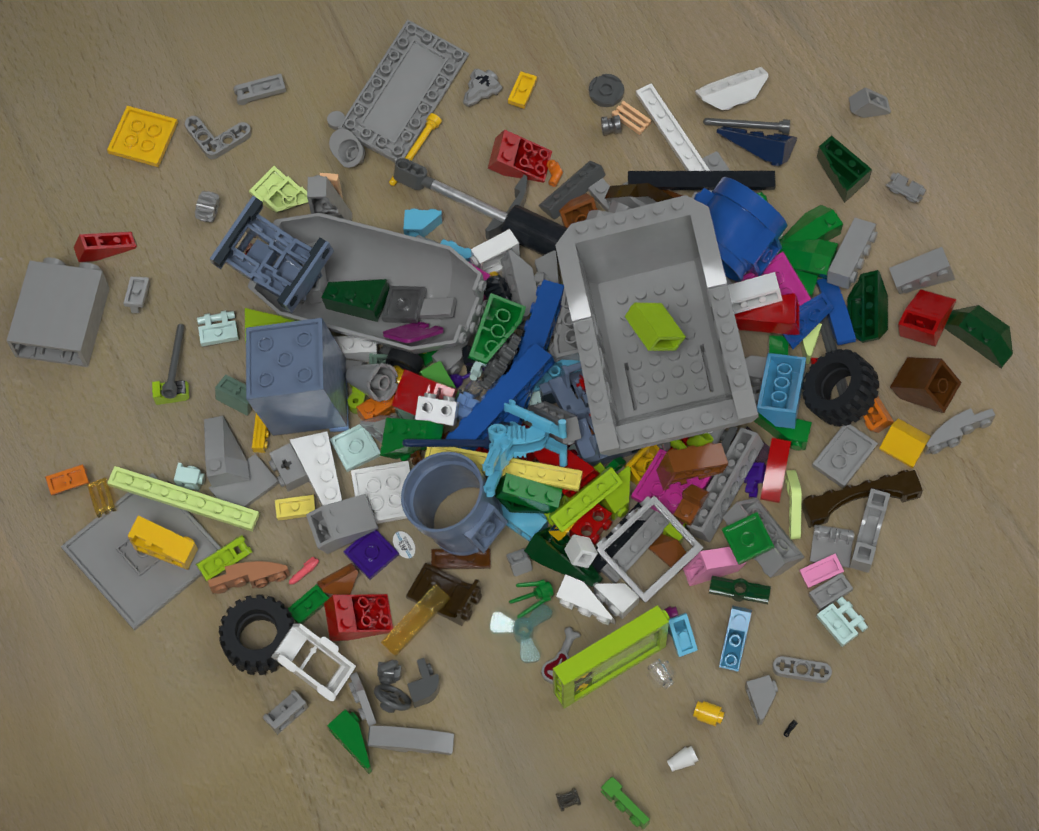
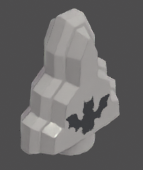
(481, 86)

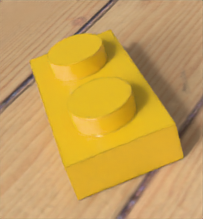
(522, 90)

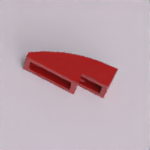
(775, 470)

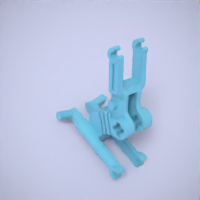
(518, 440)

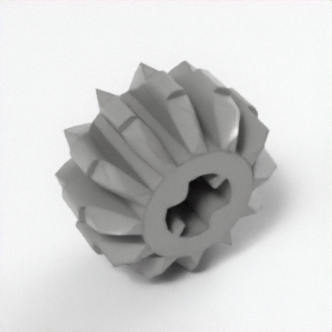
(207, 206)

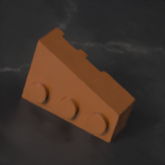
(691, 463)

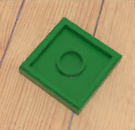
(748, 538)

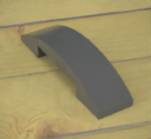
(520, 190)

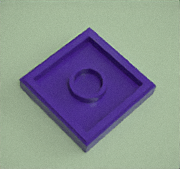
(371, 553)

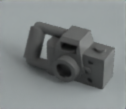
(389, 672)

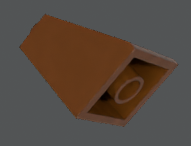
(926, 383)

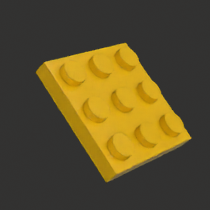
(142, 136)

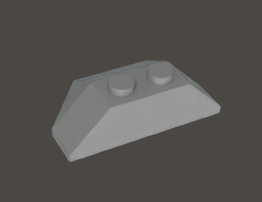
(520, 280)

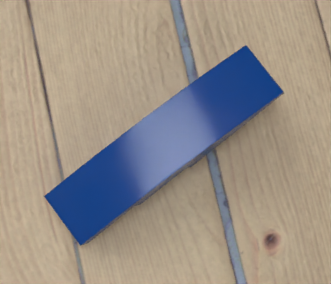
(838, 317)

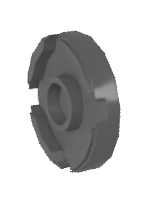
(606, 90)

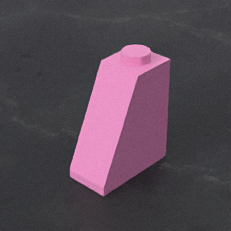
(711, 563)

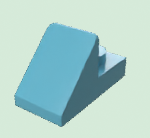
(682, 635)

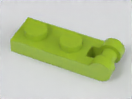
(223, 557)

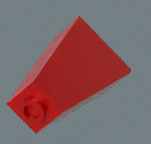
(772, 318)
(573, 462)

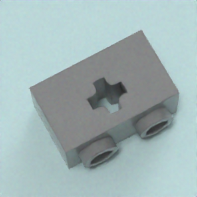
(283, 458)

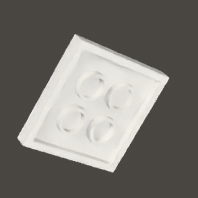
(383, 489)

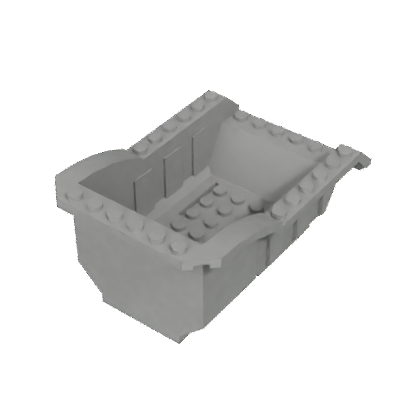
(668, 258)

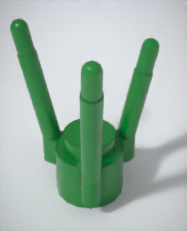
(542, 591)

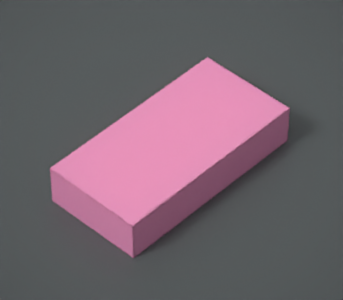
(821, 571)

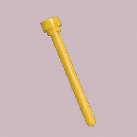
(433, 122)

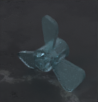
(504, 625)

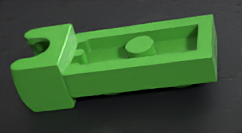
(613, 791)

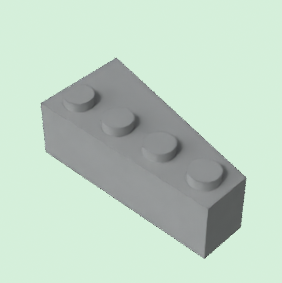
(325, 199)

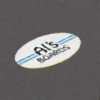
(404, 544)

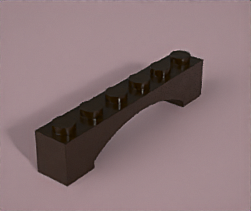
(900, 486)

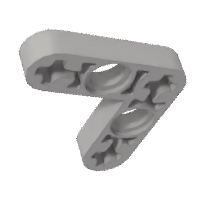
(217, 142)

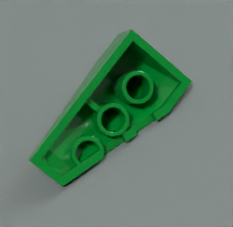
(815, 224)
(811, 255)
(495, 326)

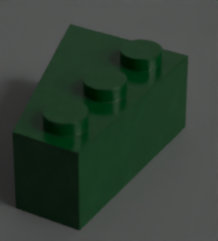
(843, 167)
(357, 298)

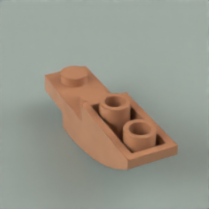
(256, 572)

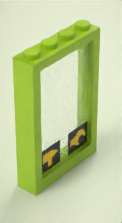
(610, 656)

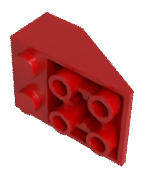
(518, 157)
(926, 317)
(416, 385)
(357, 616)

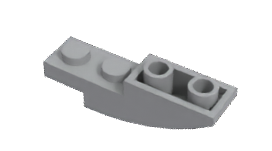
(952, 431)

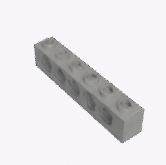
(726, 484)

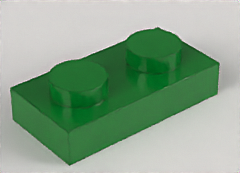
(308, 604)

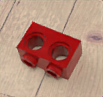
(587, 523)

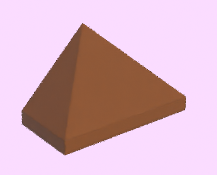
(668, 550)
(339, 582)

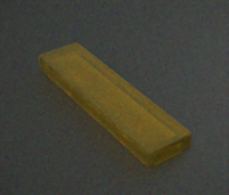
(415, 620)

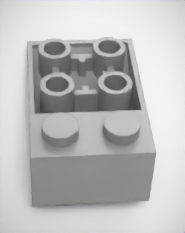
(341, 522)

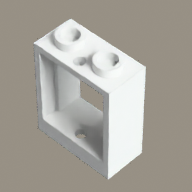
(489, 254)

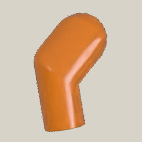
(556, 172)

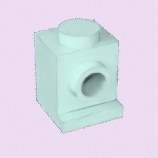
(189, 477)

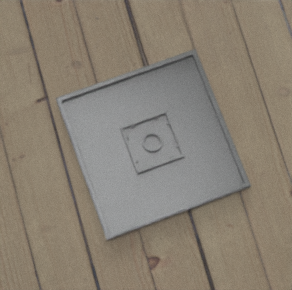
(128, 578)

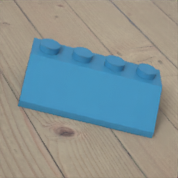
(781, 389)

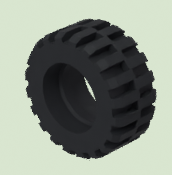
(826, 374)
(242, 615)

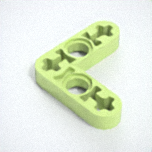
(795, 498)

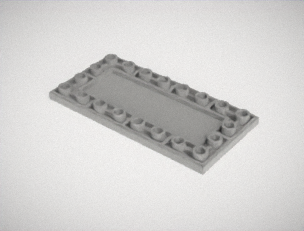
(403, 91)

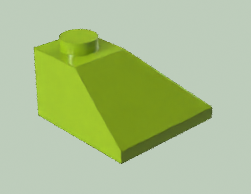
(618, 500)

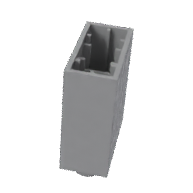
(58, 312)

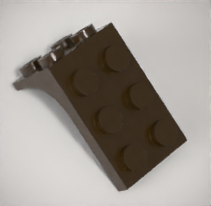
(462, 594)

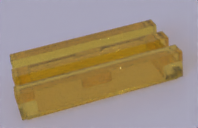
(105, 509)

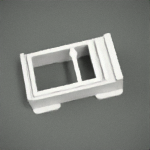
(292, 644)

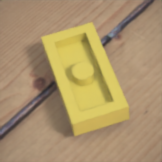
(294, 507)

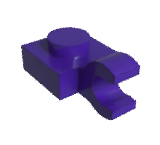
(754, 476)

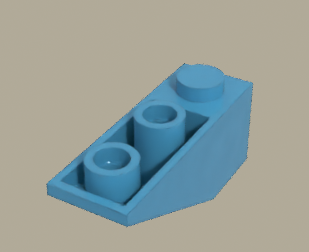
(735, 638)

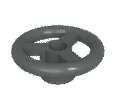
(390, 701)

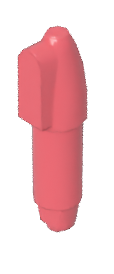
(308, 567)

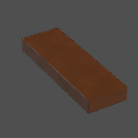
(443, 560)

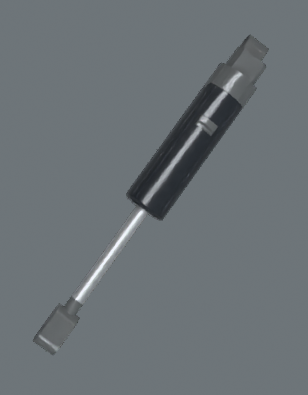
(528, 227)

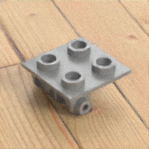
(830, 541)

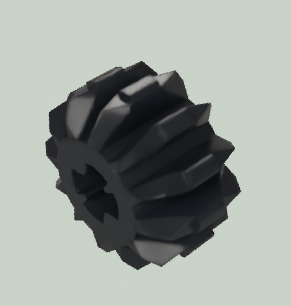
(497, 286)

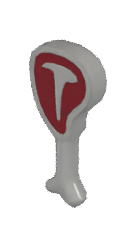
(547, 669)

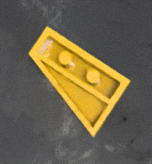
(162, 543)

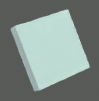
(355, 447)

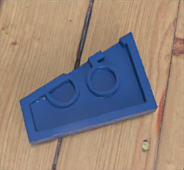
(810, 316)

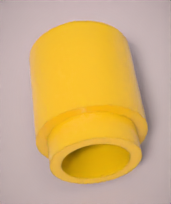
(708, 713)

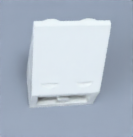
(577, 594)

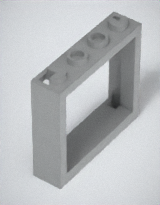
(619, 529)

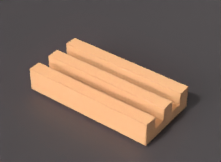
(633, 115)

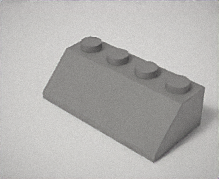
(785, 552)

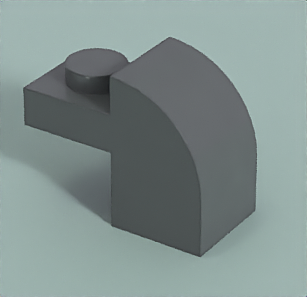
(425, 689)

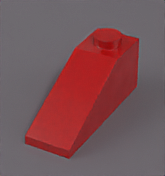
(102, 245)

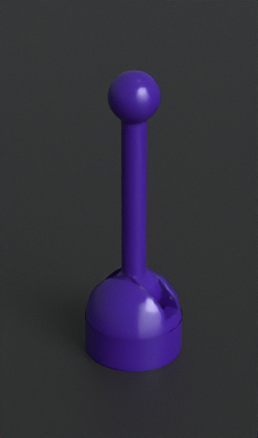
(458, 379)

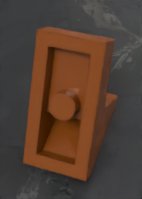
(691, 503)

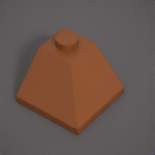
(577, 209)

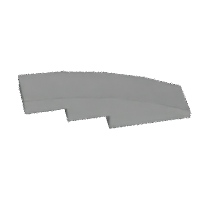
(410, 739)

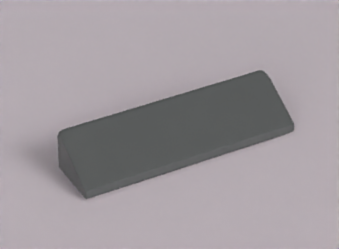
(572, 188)

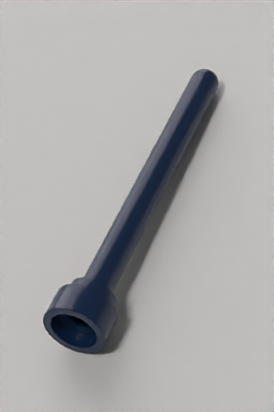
(447, 443)

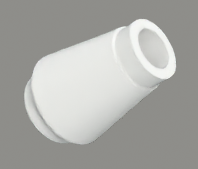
(683, 759)

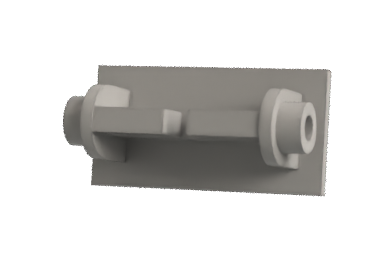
(911, 192)

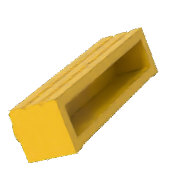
(260, 436)

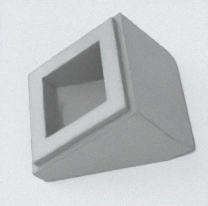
(519, 562)

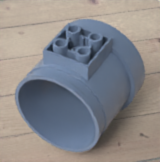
(436, 479)

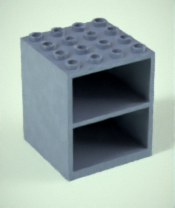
(296, 376)

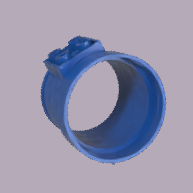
(744, 227)

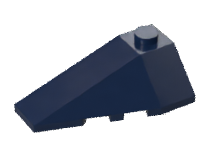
(770, 148)

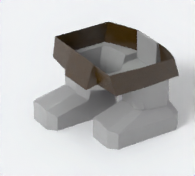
(630, 196)

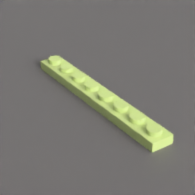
(183, 498)

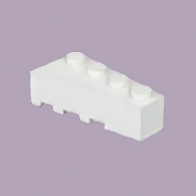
(318, 462)

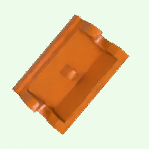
(67, 479)

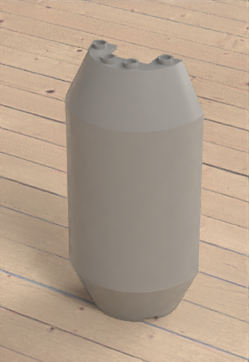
(403, 260)

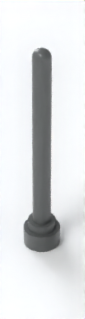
(782, 126)
(169, 389)

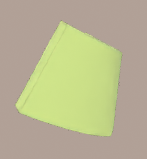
(278, 191)

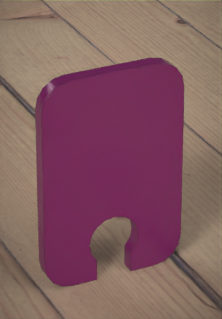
(412, 332)

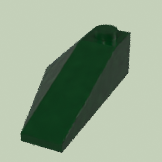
(551, 554)

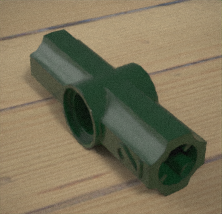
(726, 588)

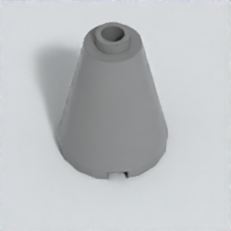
(373, 380)

